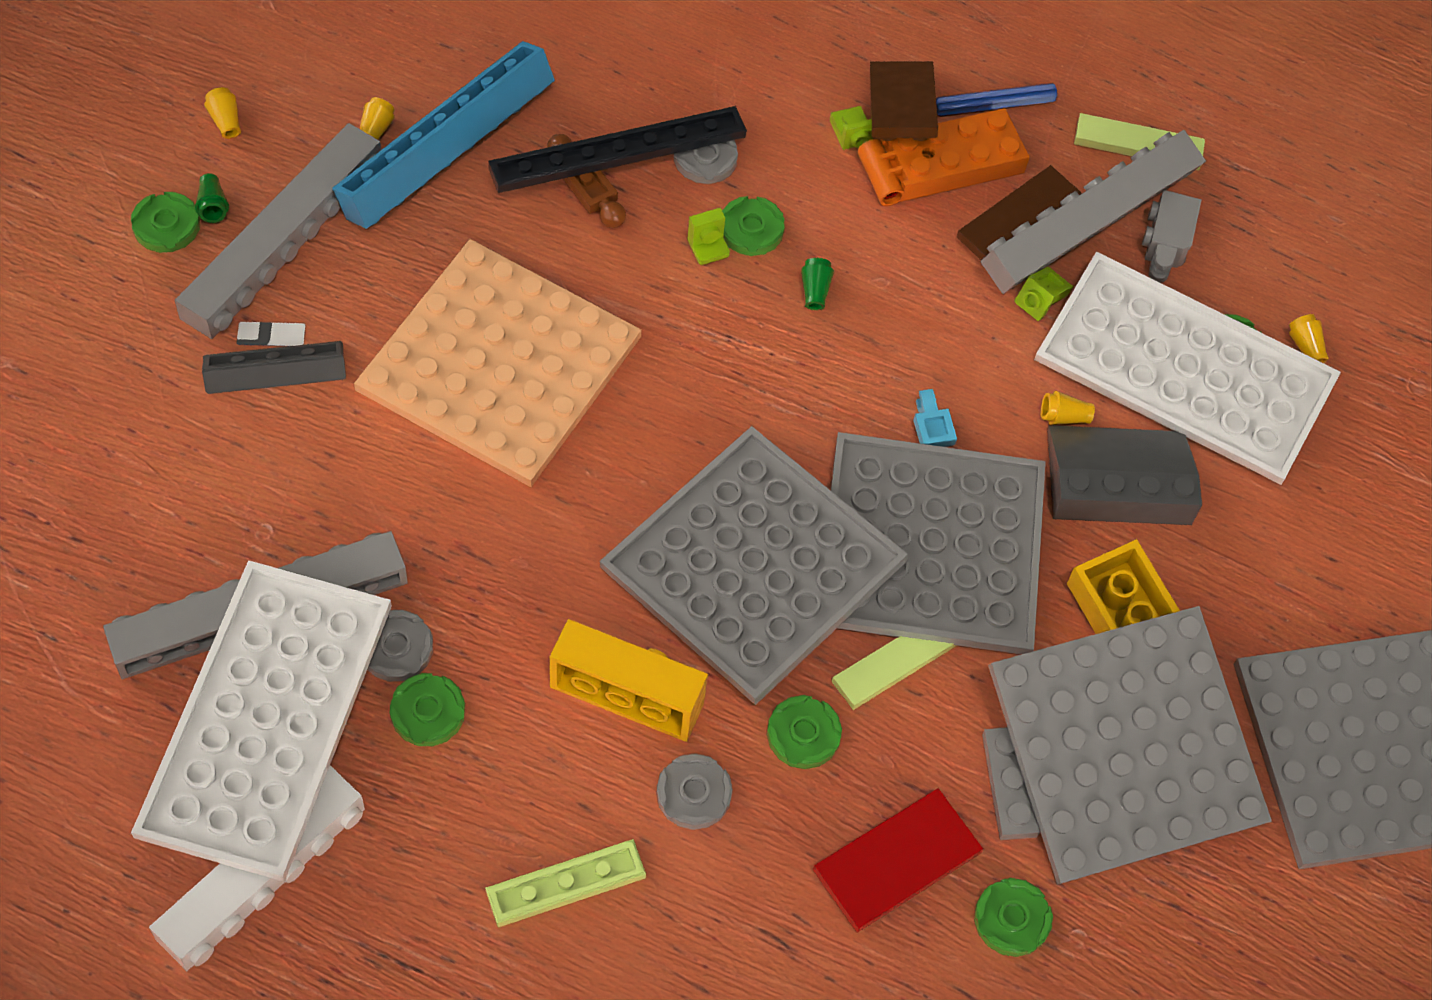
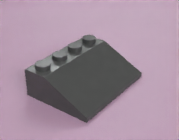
(1122, 475)

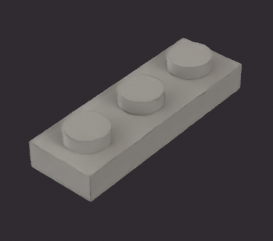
(1009, 792)

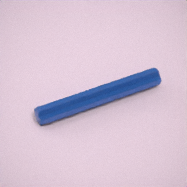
(996, 99)

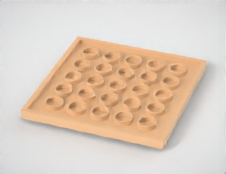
(498, 362)

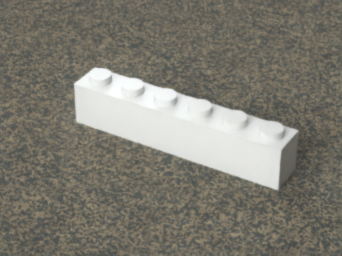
(229, 894)

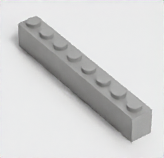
(1092, 211)
(273, 235)
(191, 624)

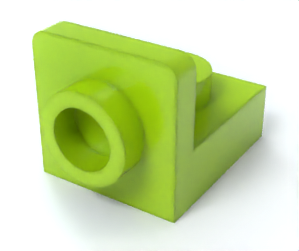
(851, 127)
(706, 236)
(1041, 292)

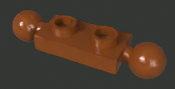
(594, 191)

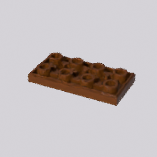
(903, 100)
(1015, 209)

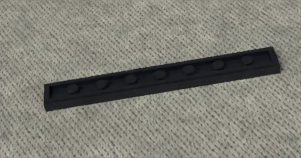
(616, 149)

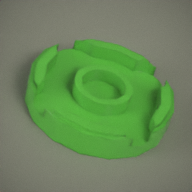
(165, 222)
(753, 226)
(427, 709)
(804, 732)
(1013, 917)

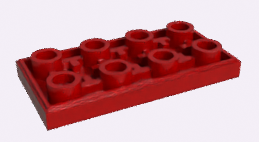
(897, 859)

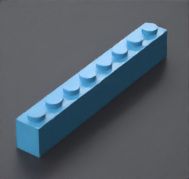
(443, 135)

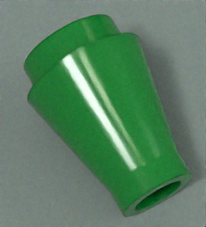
(211, 200)
(816, 282)

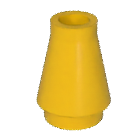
(223, 110)
(376, 117)
(1309, 337)
(1064, 409)

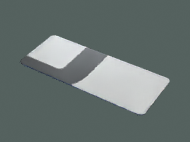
(270, 334)

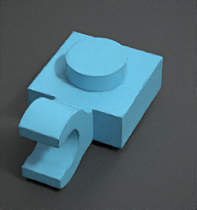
(933, 425)

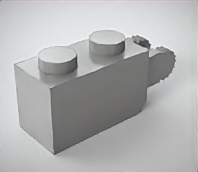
(1170, 233)

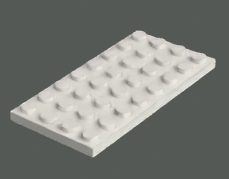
(1188, 367)
(263, 721)

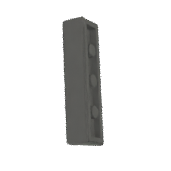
(273, 367)

